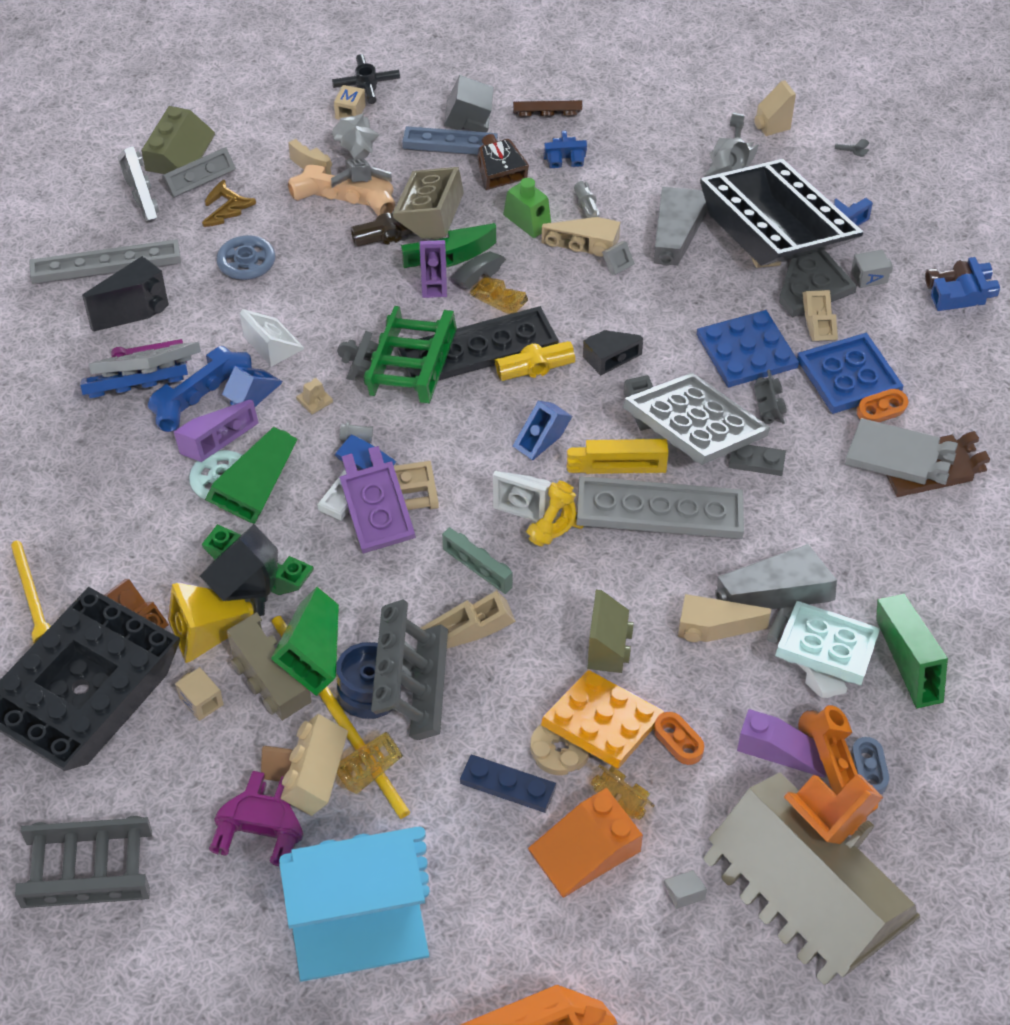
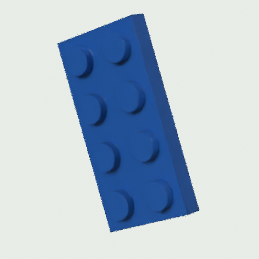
(97, 385)

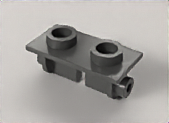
(769, 390)

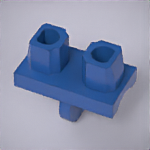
(565, 148)

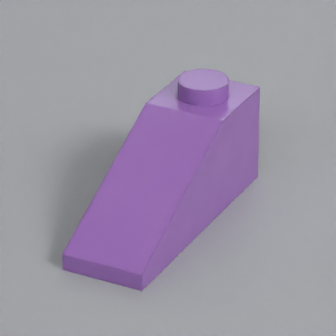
(433, 268)
(215, 430)
(779, 743)

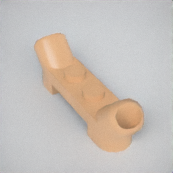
(315, 181)

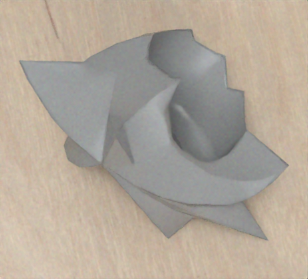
(355, 135)
(731, 155)

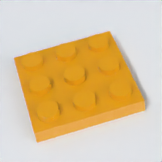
(602, 718)

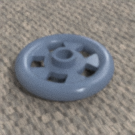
(245, 257)

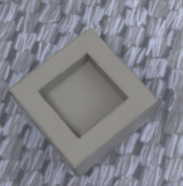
(618, 257)

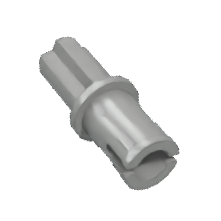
(586, 199)

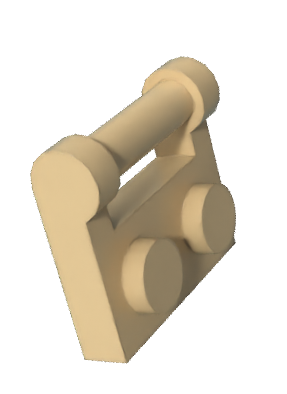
(418, 478)

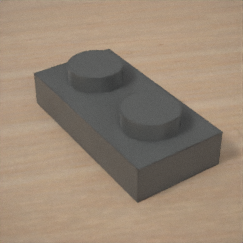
(758, 460)

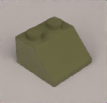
(609, 634)

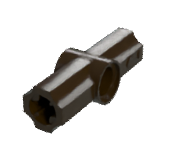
(383, 229)

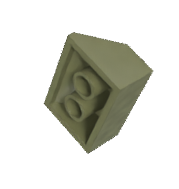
(176, 141)

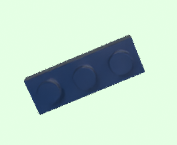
(508, 783)

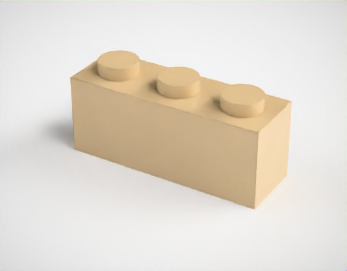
(314, 764)

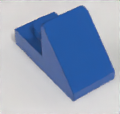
(857, 212)

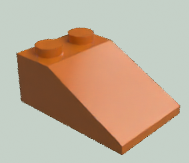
(587, 843)

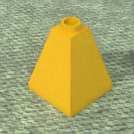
(202, 618)

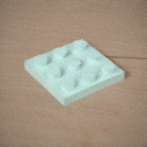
(827, 643)

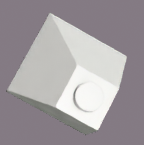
(520, 495)

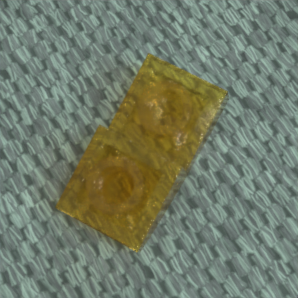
(496, 294)

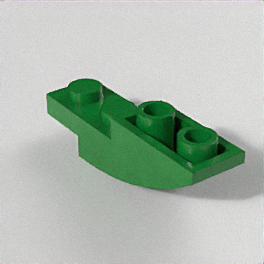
(460, 245)

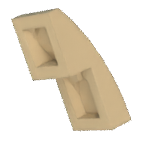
(819, 317)

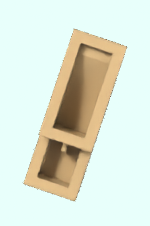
(475, 621)

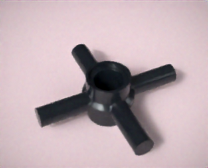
(366, 78)

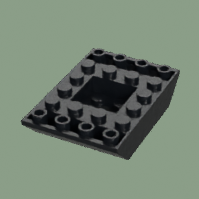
(88, 645)

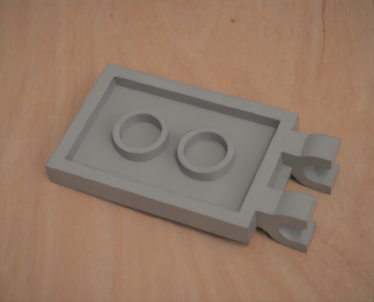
(900, 452)

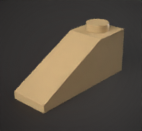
(716, 619)

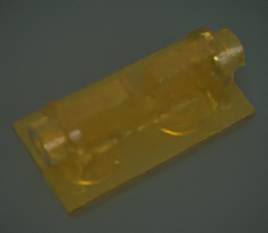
(632, 798)

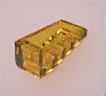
(373, 771)

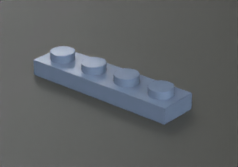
(443, 140)

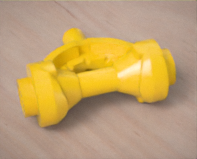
(544, 529)

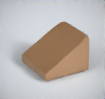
(275, 762)

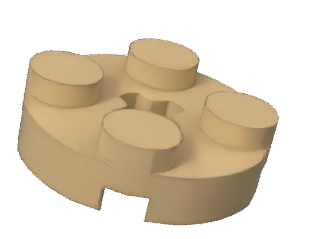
(552, 761)

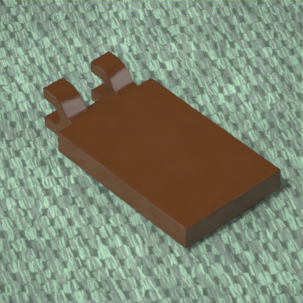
(960, 472)

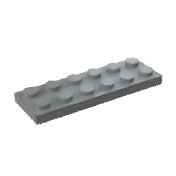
(660, 507)

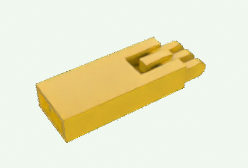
(619, 456)

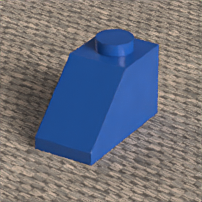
(250, 385)
(542, 429)

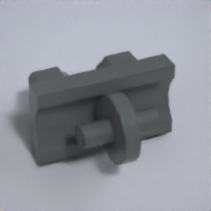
(350, 352)

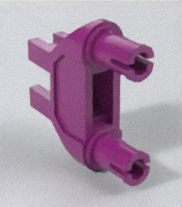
(257, 815)

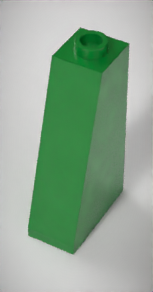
(250, 480)
(310, 642)
(913, 650)

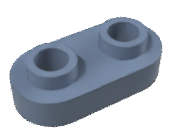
(874, 767)

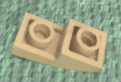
(303, 156)

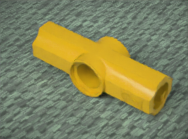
(535, 360)

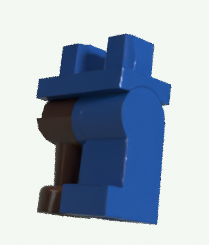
(962, 285)

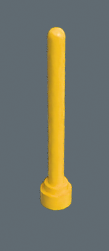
(40, 624)

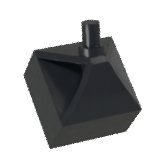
(245, 570)

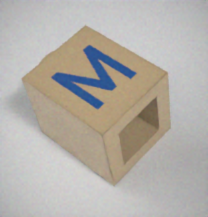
(349, 102)
(199, 693)

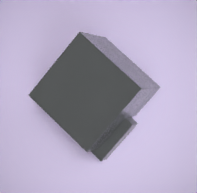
(469, 105)

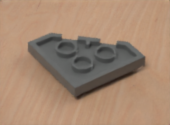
(813, 273)

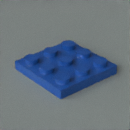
(747, 348)
(848, 371)

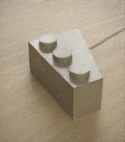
(252, 657)

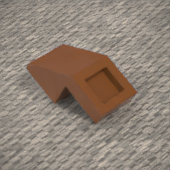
(129, 597)

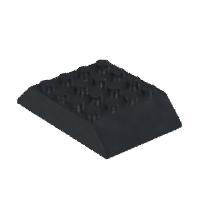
(775, 212)

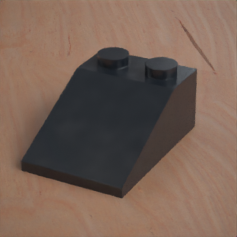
(126, 296)

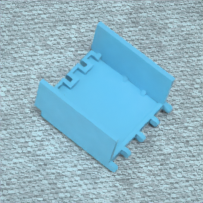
(357, 902)

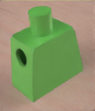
(527, 207)

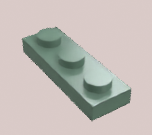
(477, 560)

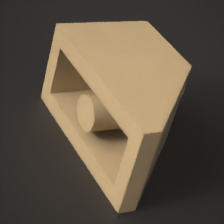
(776, 110)

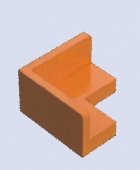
(834, 814)

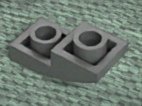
(484, 264)

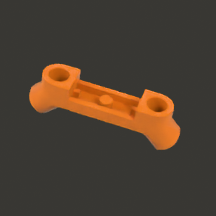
(829, 731)

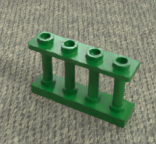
(430, 365)

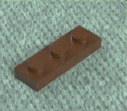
(547, 108)

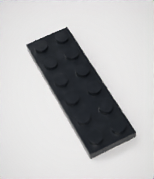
(483, 342)

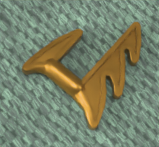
(230, 209)

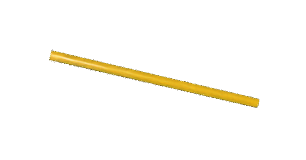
(353, 736)

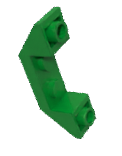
(289, 575)

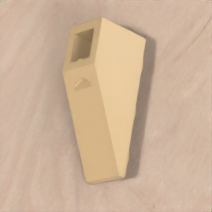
(583, 235)

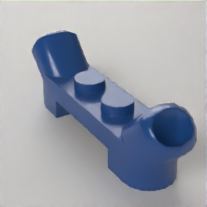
(170, 402)

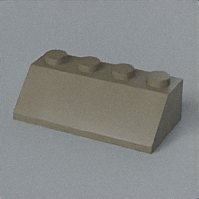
(430, 201)

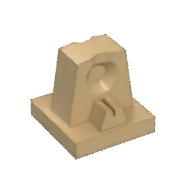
(314, 396)

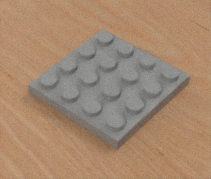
(696, 418)

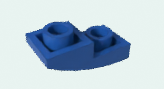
(360, 452)

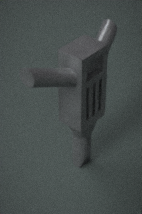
(359, 170)

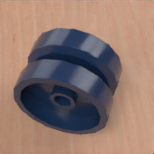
(356, 680)

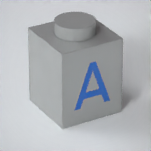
(871, 268)

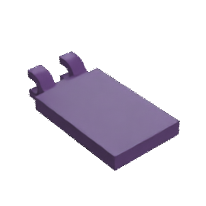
(376, 503)

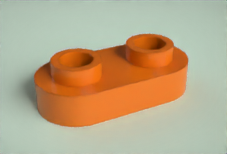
(880, 406)
(680, 739)

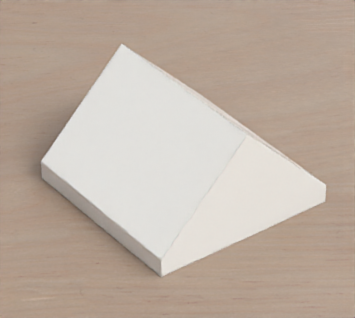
(268, 337)

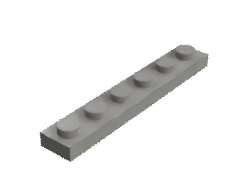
(102, 261)

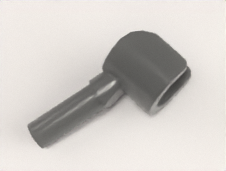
(737, 121)
(857, 149)

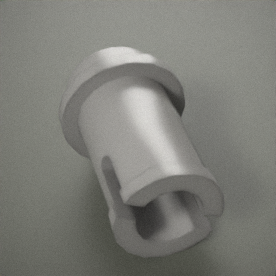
(362, 432)

